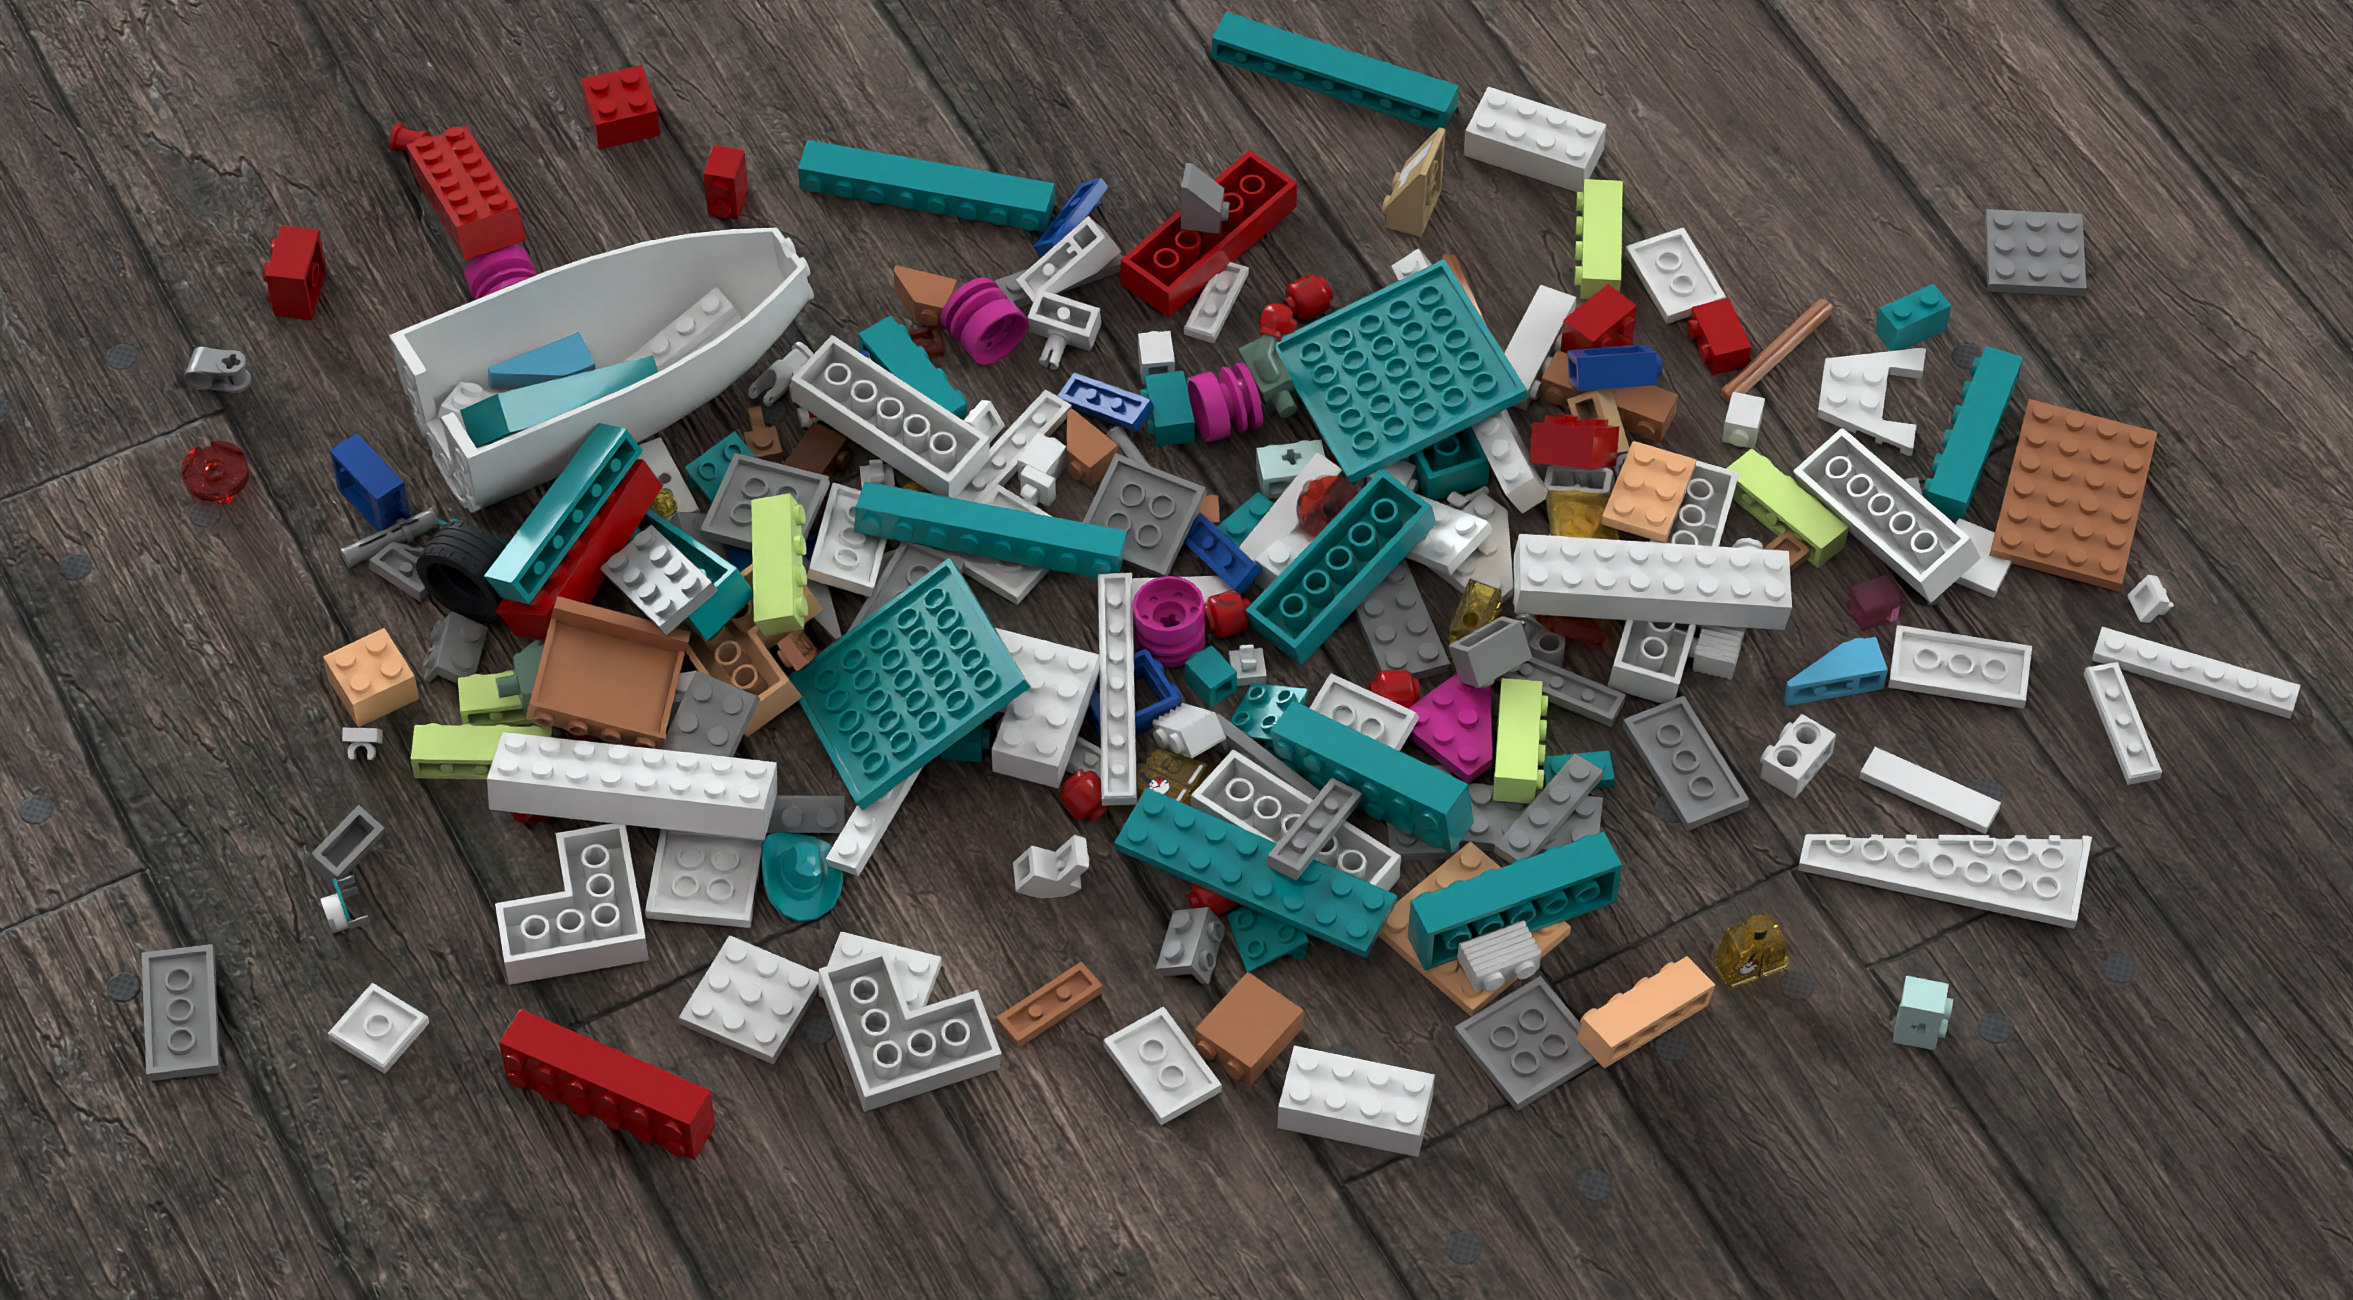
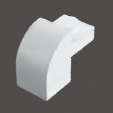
(1051, 873)

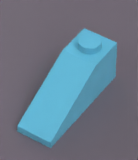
(543, 364)
(1844, 671)

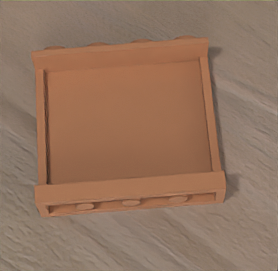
(607, 675)

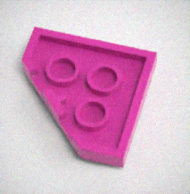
(1456, 727)

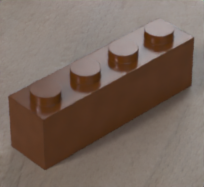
(821, 452)

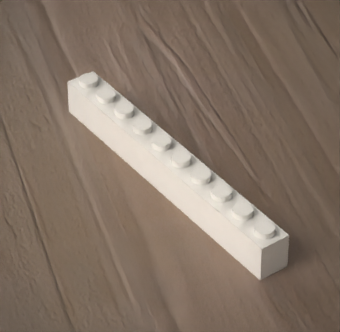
(1496, 433)

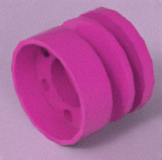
(498, 270)
(984, 321)
(1227, 401)
(1169, 619)

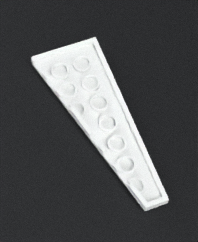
(2005, 876)

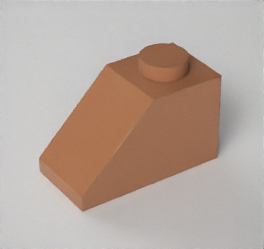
(923, 294)
(1087, 450)

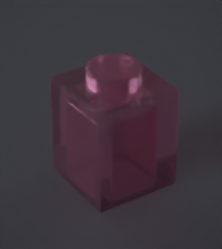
(1874, 603)

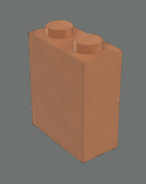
(1248, 1029)

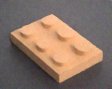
(1648, 492)

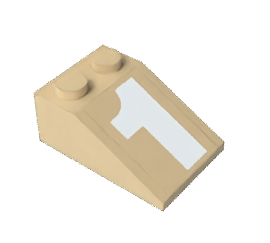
(1416, 188)

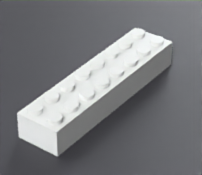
(1652, 581)
(1655, 653)
(632, 786)

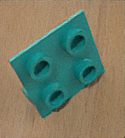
(710, 468)
(1263, 708)
(1265, 938)

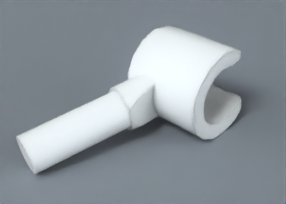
(1460, 502)

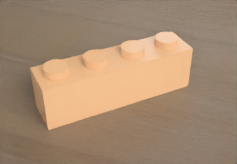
(1645, 1011)

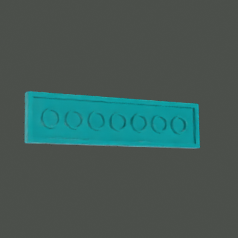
(1234, 866)

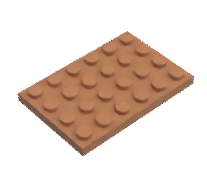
(2073, 495)

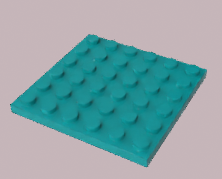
(1399, 371)
(907, 683)

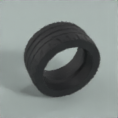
(455, 568)

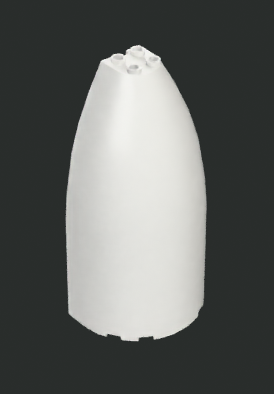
(616, 307)

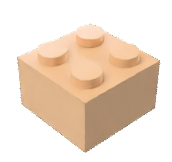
(371, 677)

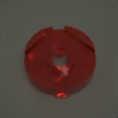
(220, 486)
(1315, 495)

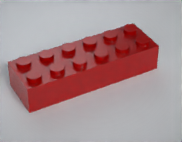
(465, 192)
(1179, 262)
(579, 571)
(607, 1085)

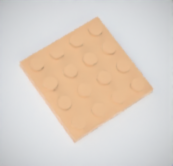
(1450, 977)

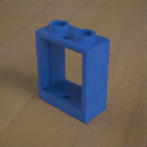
(1613, 367)
(369, 483)
(1154, 675)

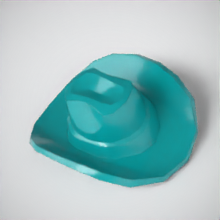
(798, 875)

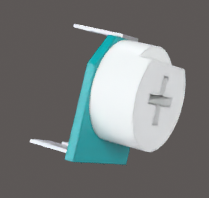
(336, 910)

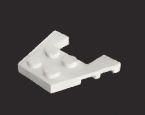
(1856, 389)

